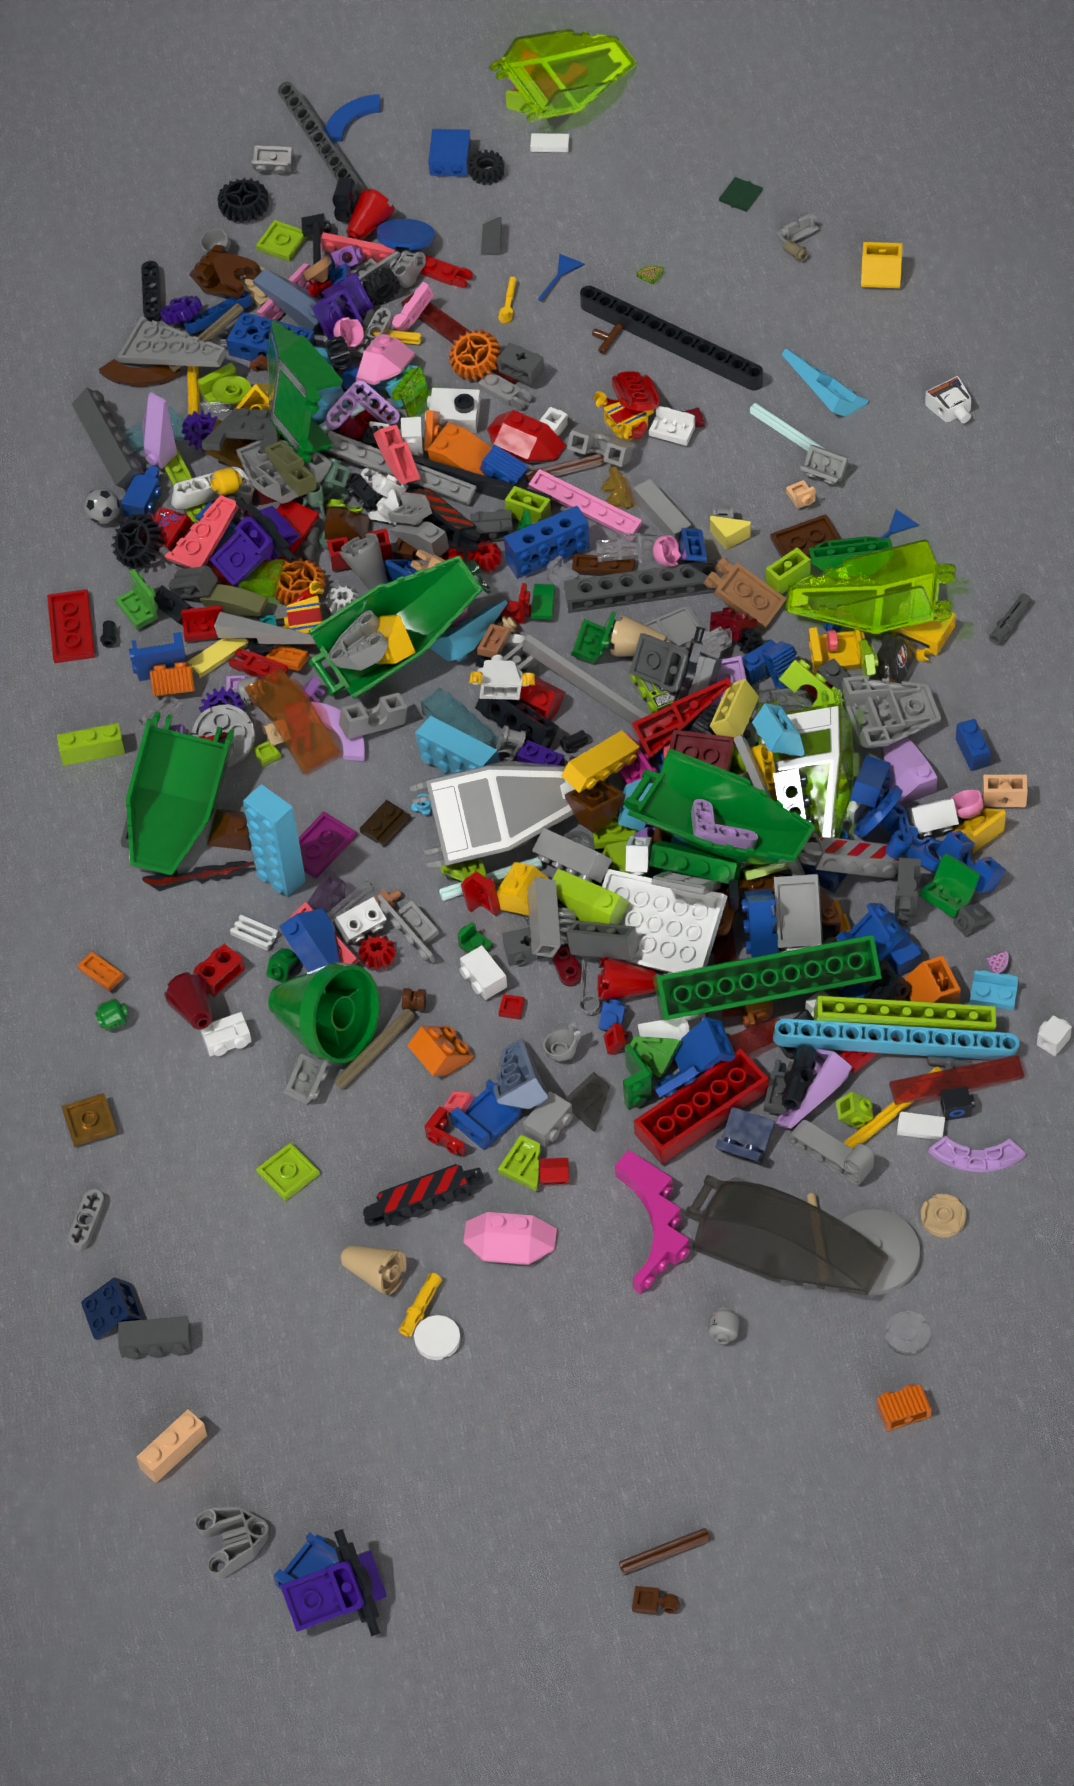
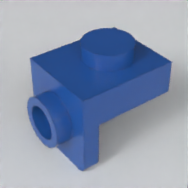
(612, 1013)

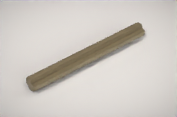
(217, 327)
(374, 1048)

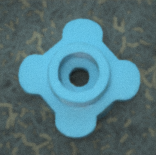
(425, 810)

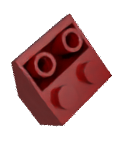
(542, 697)

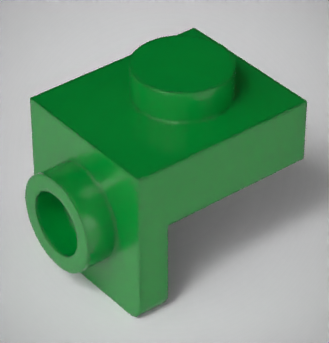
(281, 964)

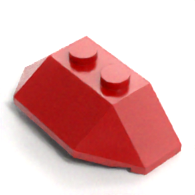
(525, 437)

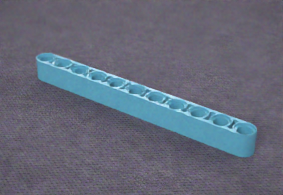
(885, 1044)

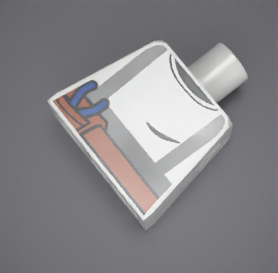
(949, 401)

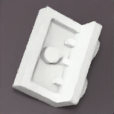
(672, 425)

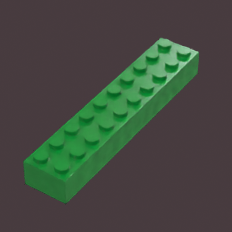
(767, 977)

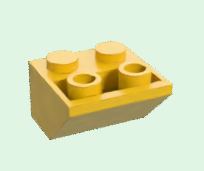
(881, 265)

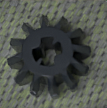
(338, 353)

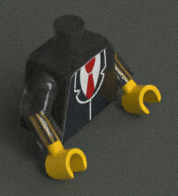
(896, 657)

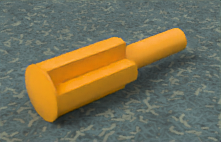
(845, 926)

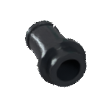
(108, 637)
(573, 740)

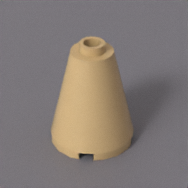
(627, 633)
(375, 1266)

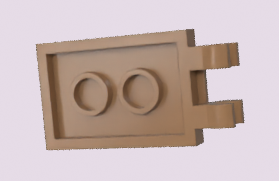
(745, 592)

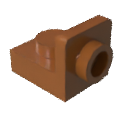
(757, 1012)

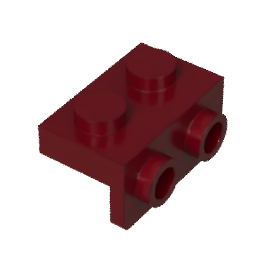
(733, 620)

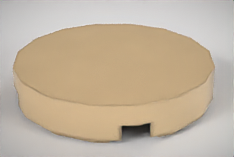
(943, 1215)

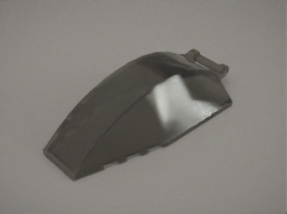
(782, 1237)

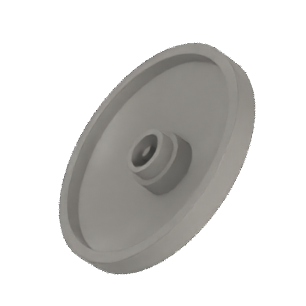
(895, 1239)

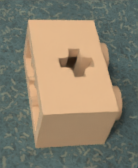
(1004, 790)

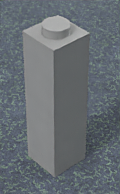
(660, 509)
(543, 917)

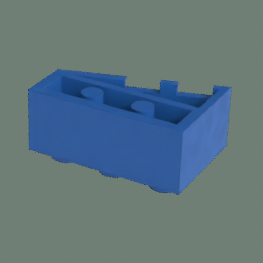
(760, 922)

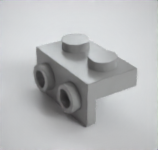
(272, 158)
(825, 464)
(413, 510)
(305, 1079)

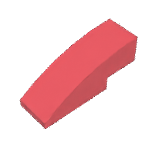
(397, 454)

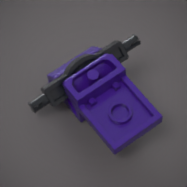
(258, 537)
(337, 1589)

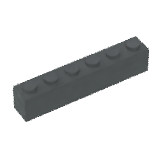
(107, 437)

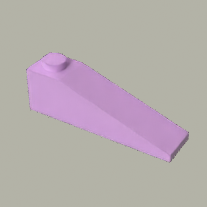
(158, 432)
(909, 771)
(829, 1074)

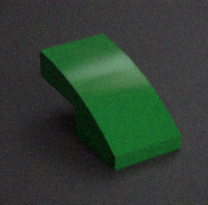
(543, 601)

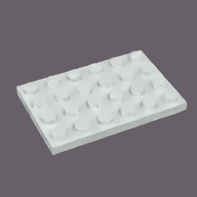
(671, 924)

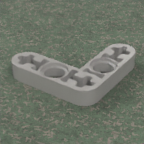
(374, 325)

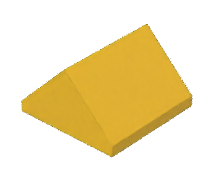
(983, 827)

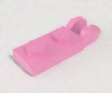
(413, 308)

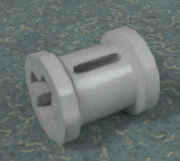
(725, 513)

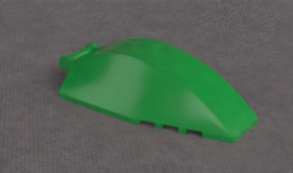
(427, 606)
(734, 805)

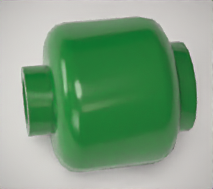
(111, 1014)

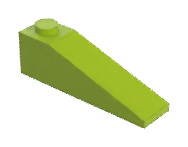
(589, 900)

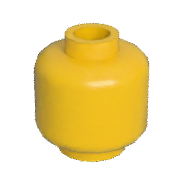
(226, 481)

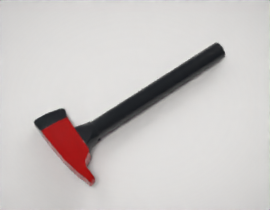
(317, 255)

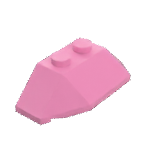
(383, 359)
(509, 1237)

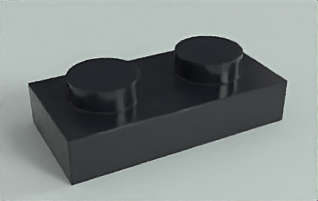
(170, 604)

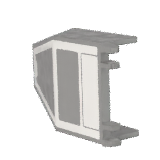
(494, 808)

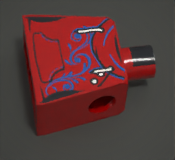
(174, 526)

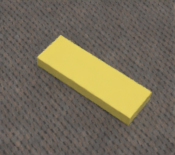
(216, 655)

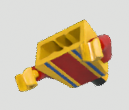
(622, 421)
(304, 611)

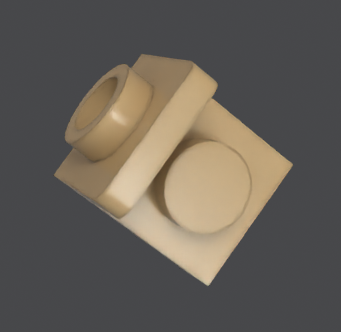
(272, 733)

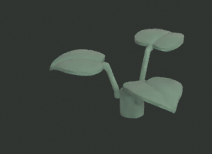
(321, 495)

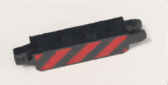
(457, 527)
(422, 1195)

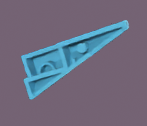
(827, 388)

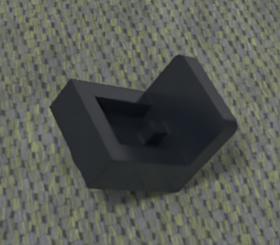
(307, 226)

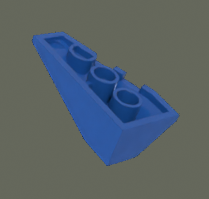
(312, 938)

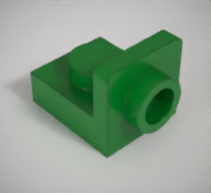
(470, 939)

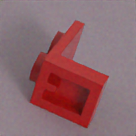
(520, 609)
(435, 1133)

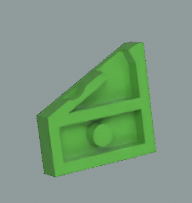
(656, 1052)

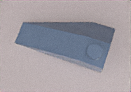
(289, 297)
(519, 1080)

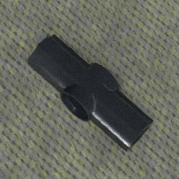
(798, 1077)

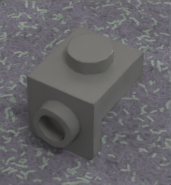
(971, 917)

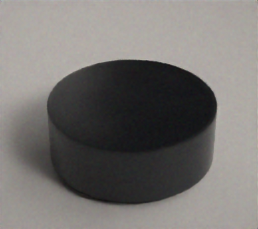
(464, 403)

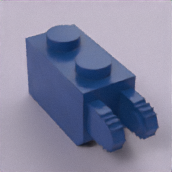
(142, 493)

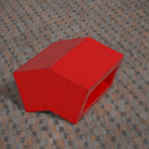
(554, 1171)

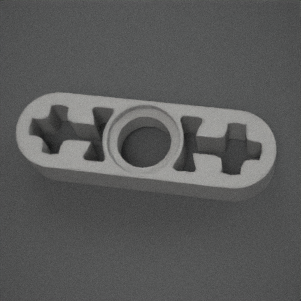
(88, 1229)

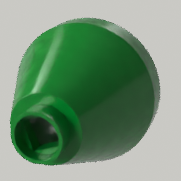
(329, 1010)

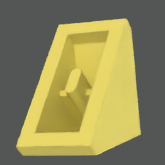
(729, 531)

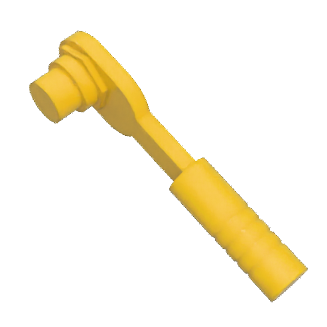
(506, 312)

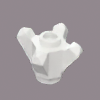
(385, 506)

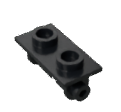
(356, 486)

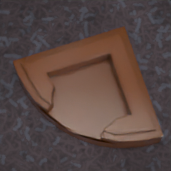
(259, 363)

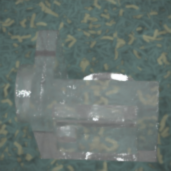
(558, 572)

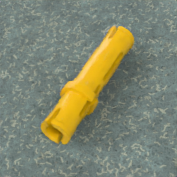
(416, 1311)

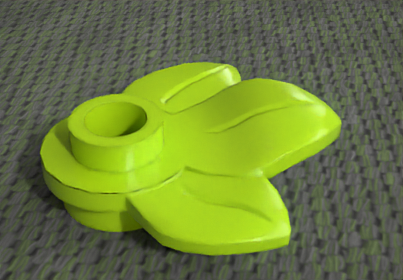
(333, 503)

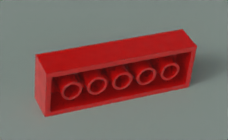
(700, 1106)

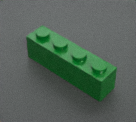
(693, 862)

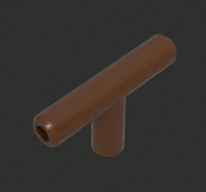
(607, 337)

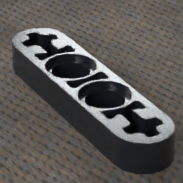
(154, 291)

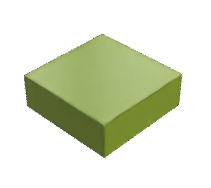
(266, 753)

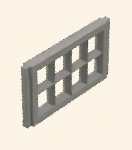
(685, 882)

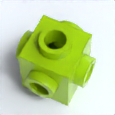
(854, 1109)

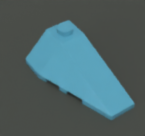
(464, 638)

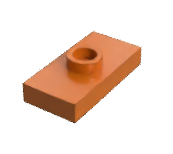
(432, 427)
(289, 656)
(100, 971)

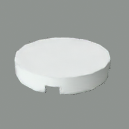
(437, 1337)

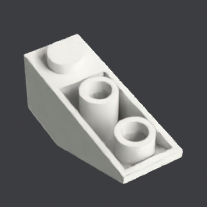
(670, 1028)

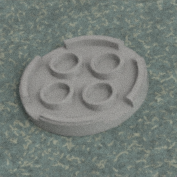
(228, 718)

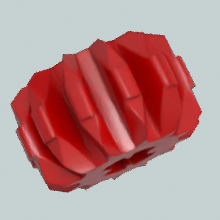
(486, 556)
(377, 952)

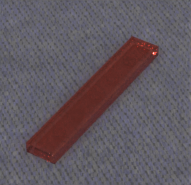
(972, 1076)

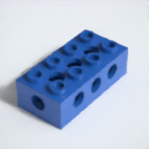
(251, 336)
(546, 540)

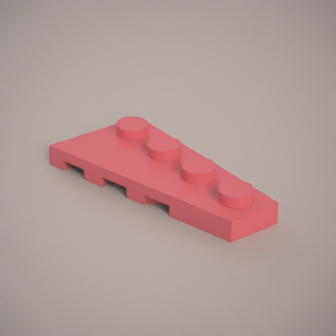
(202, 540)

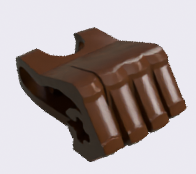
(222, 271)

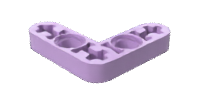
(358, 399)
(705, 828)

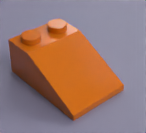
(459, 449)

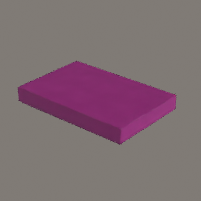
(324, 843)

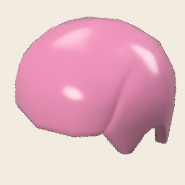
(350, 330)
(666, 551)
(968, 803)

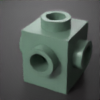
(336, 475)

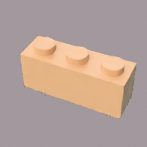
(171, 1446)

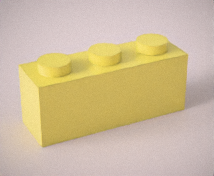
(734, 709)

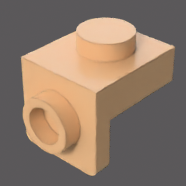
(801, 494)

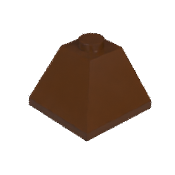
(345, 523)
(595, 806)
(230, 830)

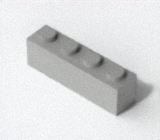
(572, 855)

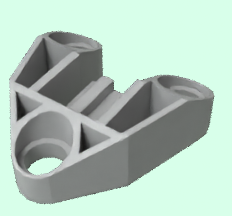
(359, 644)
(239, 1541)

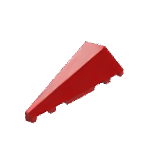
(657, 728)

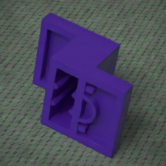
(340, 301)

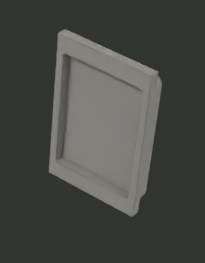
(677, 625)
(798, 911)

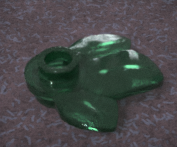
(476, 570)

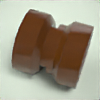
(414, 999)

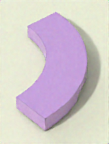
(354, 747)
(971, 1160)

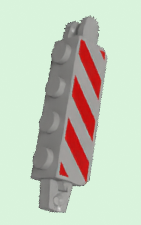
(850, 857)

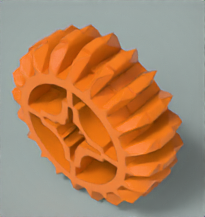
(463, 355)
(295, 576)

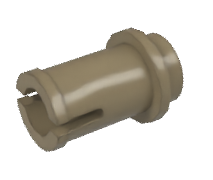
(794, 249)

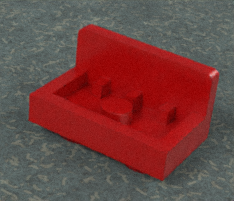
(199, 623)
(480, 891)

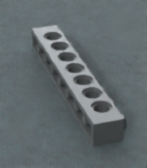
(639, 586)

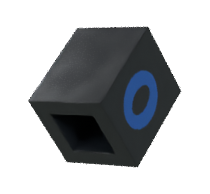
(956, 1103)

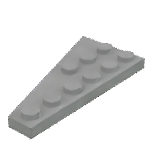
(168, 346)

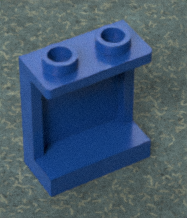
(449, 152)
(146, 658)
(876, 923)
(704, 1046)
(485, 1118)
(311, 1558)

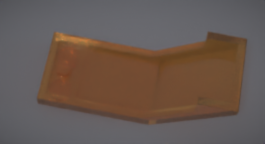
(294, 719)

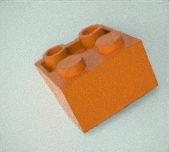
(933, 983)
(440, 1049)

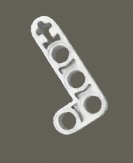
(199, 491)

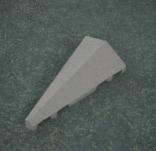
(237, 626)

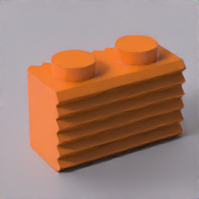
(172, 679)
(903, 1406)

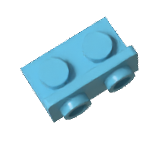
(994, 990)

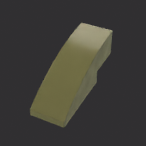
(291, 468)
(235, 600)

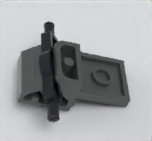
(675, 667)

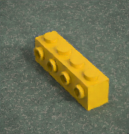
(600, 761)

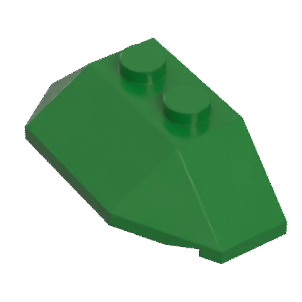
(835, 551)

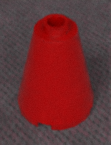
(369, 214)
(623, 980)

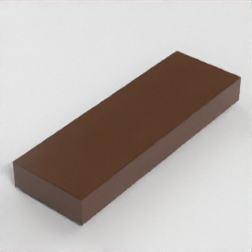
(590, 566)

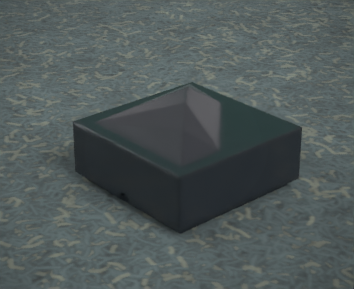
(734, 894)

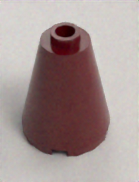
(190, 999)

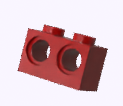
(222, 972)

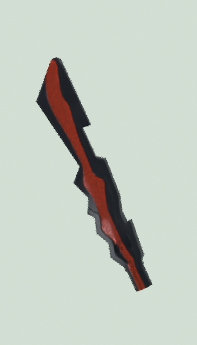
(200, 874)

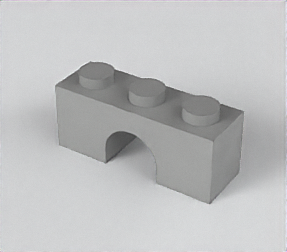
(587, 440)
(387, 714)

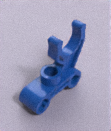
(905, 840)

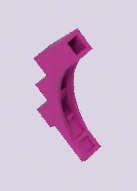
(654, 1189)

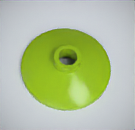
(231, 389)

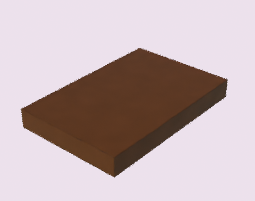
(804, 535)

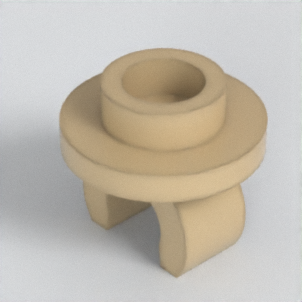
(509, 622)

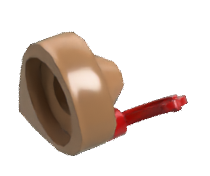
(317, 272)

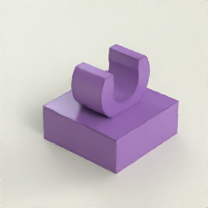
(311, 689)

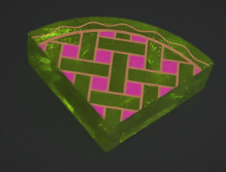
(650, 273)

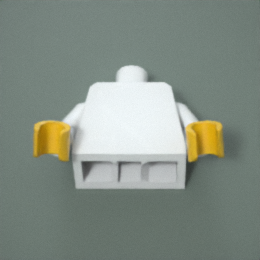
(500, 679)

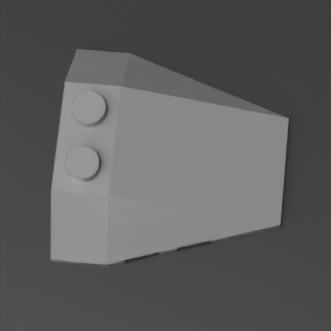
(267, 479)
(887, 710)

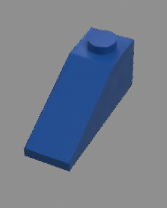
(692, 545)

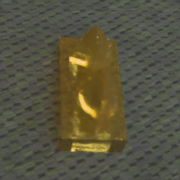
(618, 483)

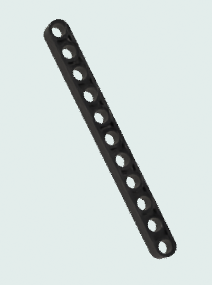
(672, 338)

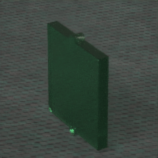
(740, 194)

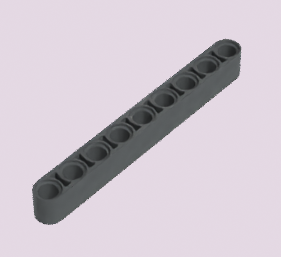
(318, 135)

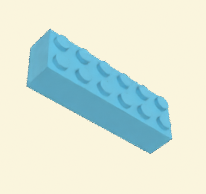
(274, 840)

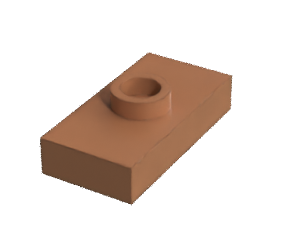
(493, 640)

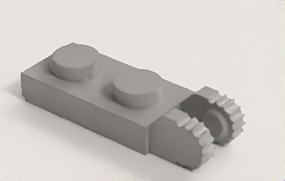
(504, 391)

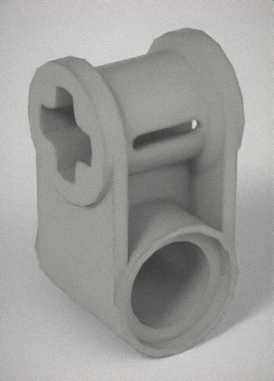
(407, 269)
(509, 743)

